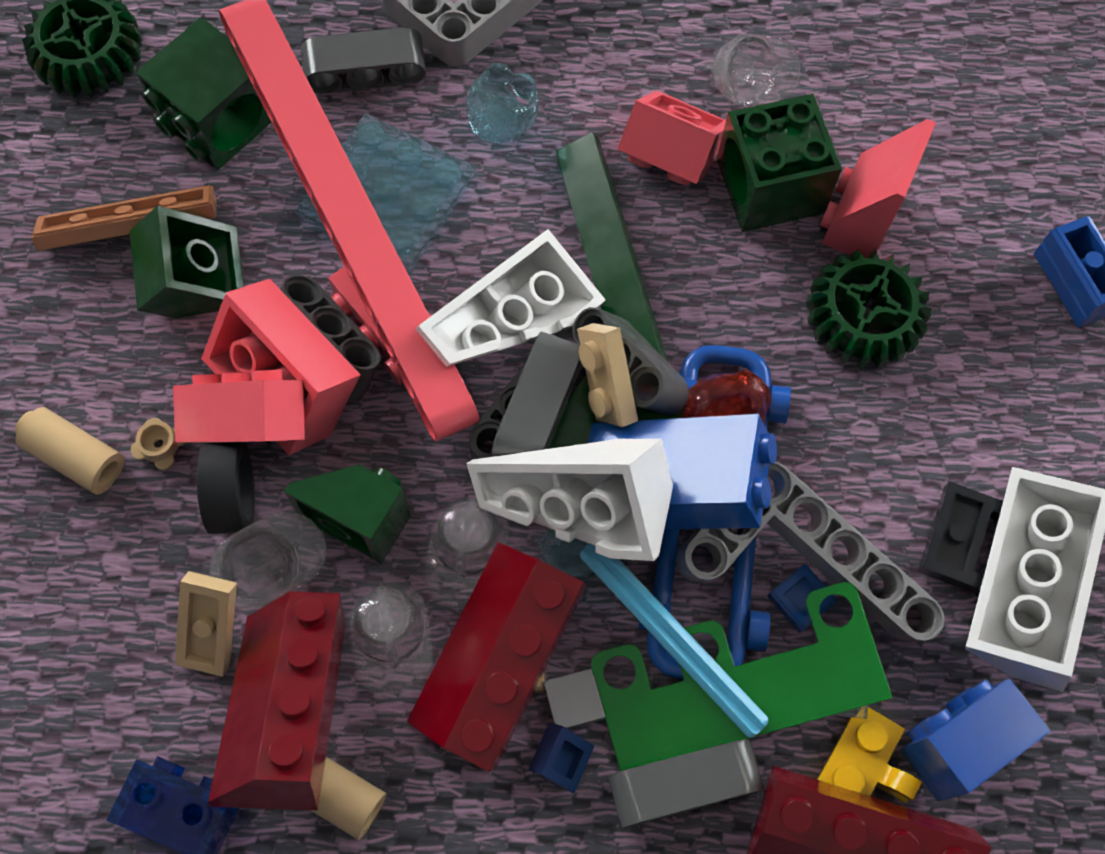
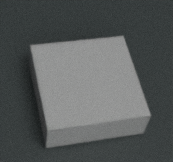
(574, 699)

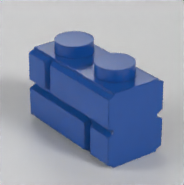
(1076, 268)

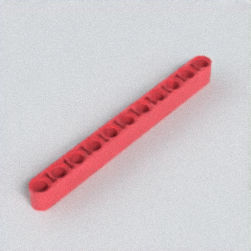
(347, 216)

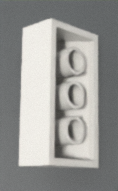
(1039, 578)

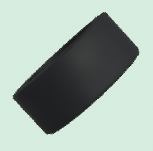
(225, 487)

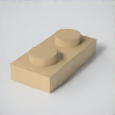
(607, 374)
(205, 623)

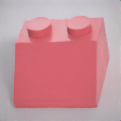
(672, 137)

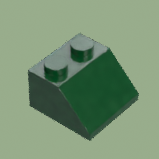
(183, 263)
(354, 507)

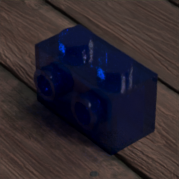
(171, 809)

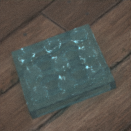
(406, 183)

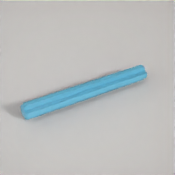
(677, 642)

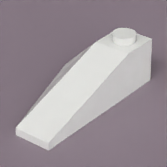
(512, 304)
(593, 492)

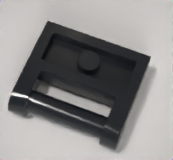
(958, 536)

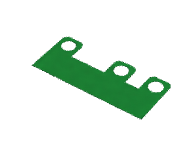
(787, 687)

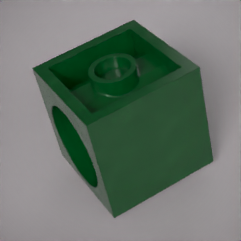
(203, 95)
(778, 162)

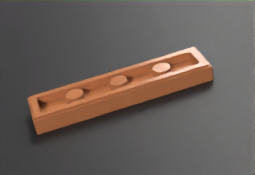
(117, 218)

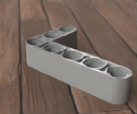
(460, 28)
(815, 545)

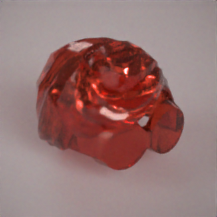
(728, 395)

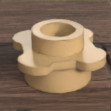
(148, 435)

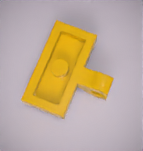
(862, 759)

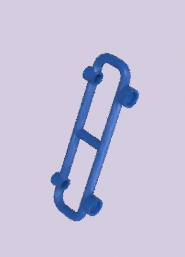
(746, 627)

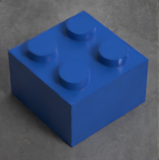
(974, 740)

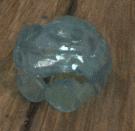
(493, 108)

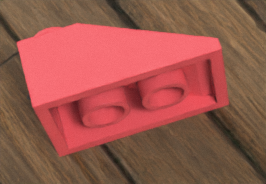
(874, 191)

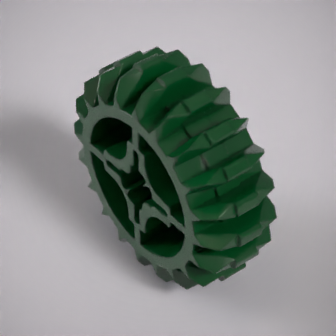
(62, 61)
(902, 316)

